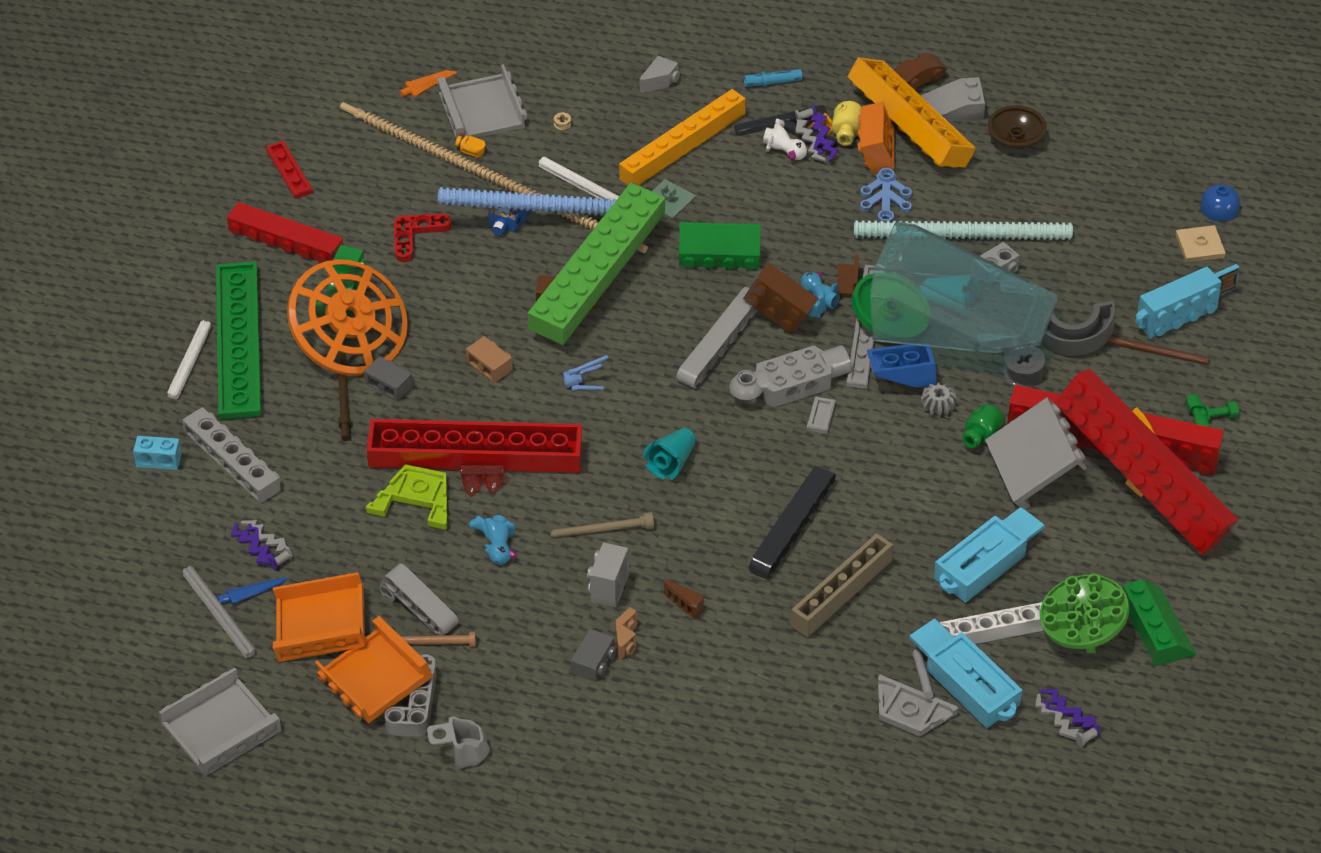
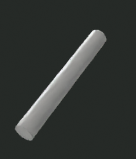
(922, 672)

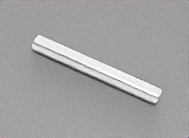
(575, 179)
(189, 359)

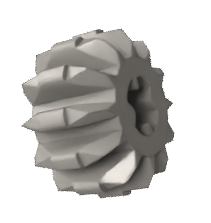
(938, 399)

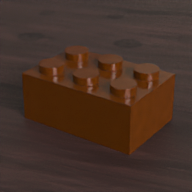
(780, 298)

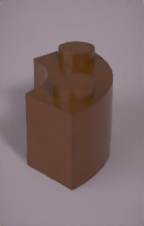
(921, 70)

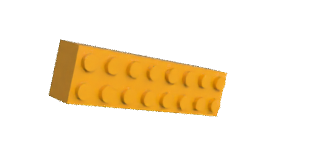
(912, 113)

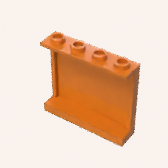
(319, 617)
(375, 675)

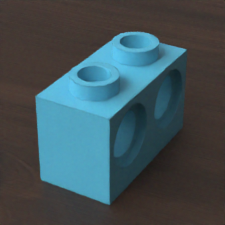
(157, 452)

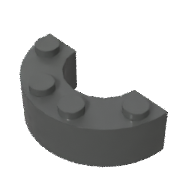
(1084, 337)

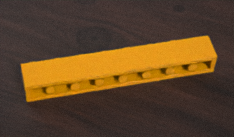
(682, 138)

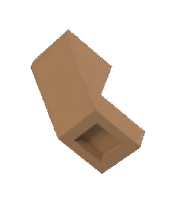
(624, 632)

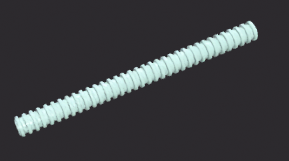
(973, 230)

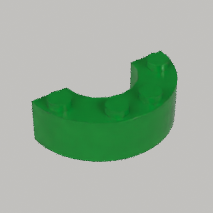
(343, 253)

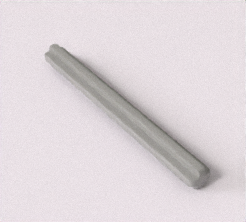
(219, 612)

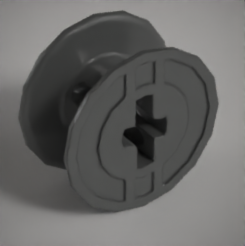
(1024, 365)

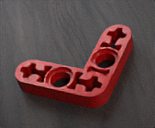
(411, 227)

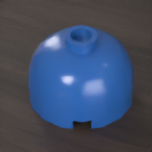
(1220, 203)

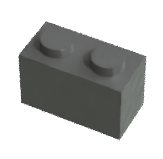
(388, 378)
(593, 655)

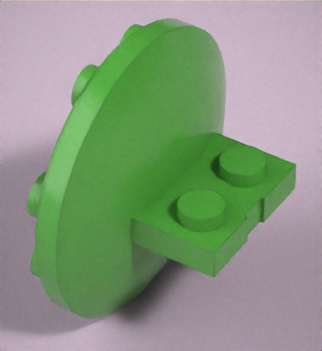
(1084, 612)

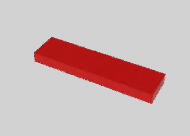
(289, 169)

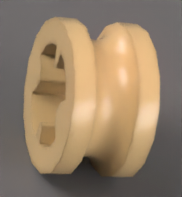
(562, 125)

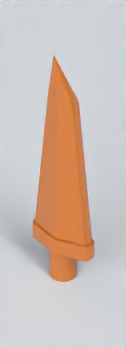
(422, 84)

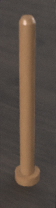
(438, 640)

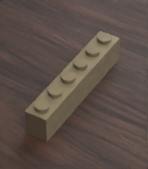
(841, 585)

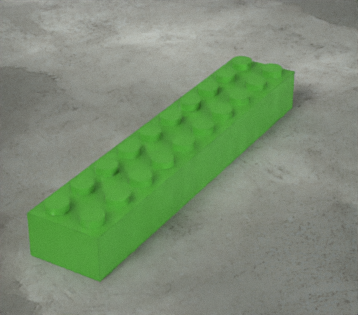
(596, 263)

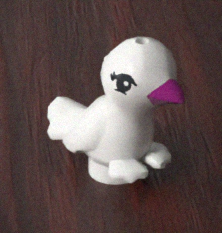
(779, 139)

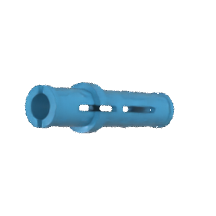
(772, 78)

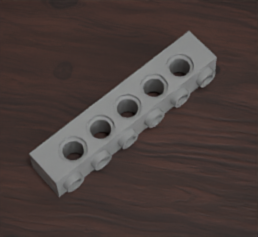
(232, 455)

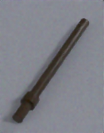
(344, 420)

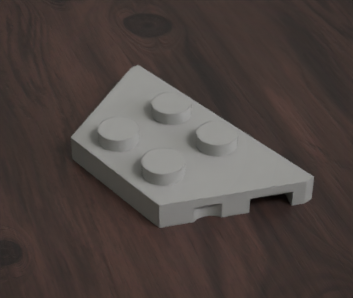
(909, 708)

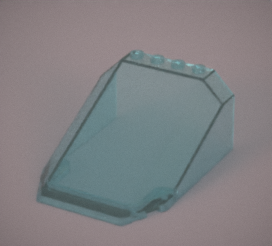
(951, 298)

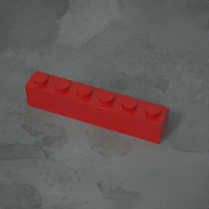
(283, 233)

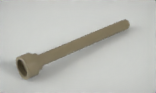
(645, 521)

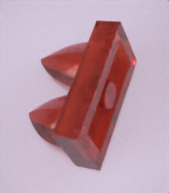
(473, 474)

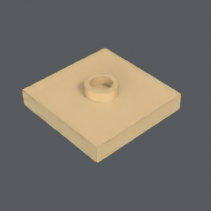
(1200, 243)

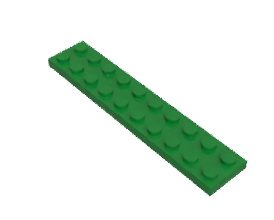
(238, 340)

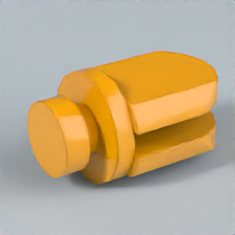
(470, 146)

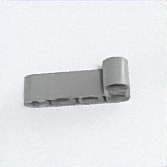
(415, 595)
(416, 717)

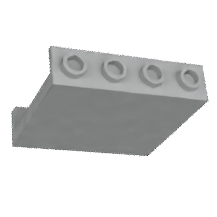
(482, 105)
(1034, 451)
(218, 722)

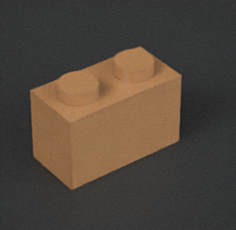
(489, 359)

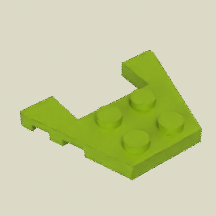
(415, 487)

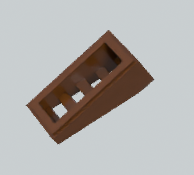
(685, 598)

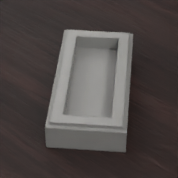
(821, 415)

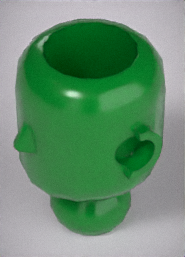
(982, 424)

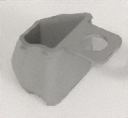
(466, 739)

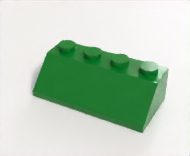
(719, 245)
(1156, 623)

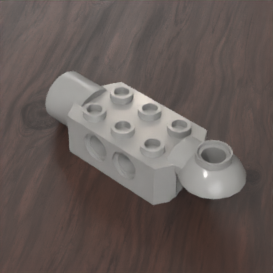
(792, 375)

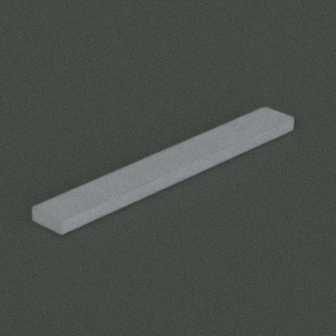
(861, 343)

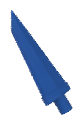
(242, 593)

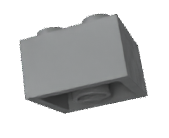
(608, 574)

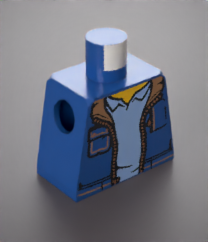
(506, 219)

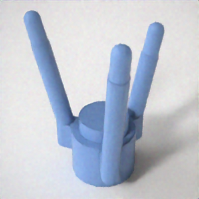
(573, 376)

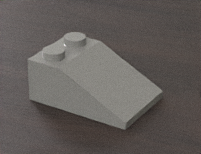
(958, 100)

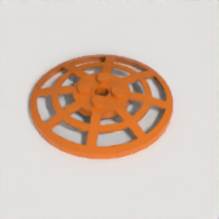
(339, 321)

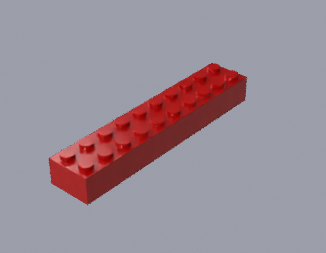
(458, 443)
(1192, 443)
(1146, 461)

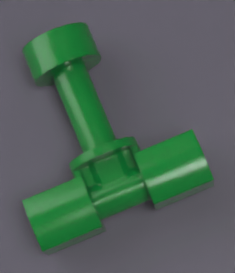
(1203, 413)

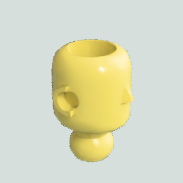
(845, 122)

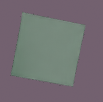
(676, 197)

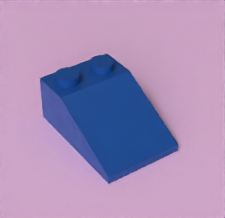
(904, 364)

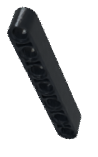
(791, 521)

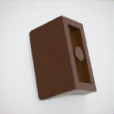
(847, 278)

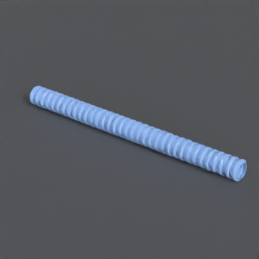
(524, 201)

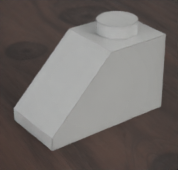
(659, 75)

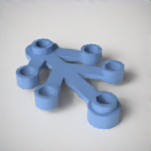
(886, 178)

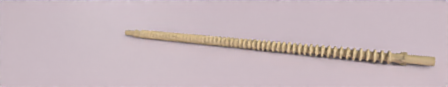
(461, 162)

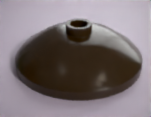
(1017, 126)

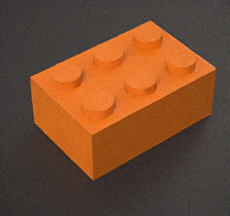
(876, 137)

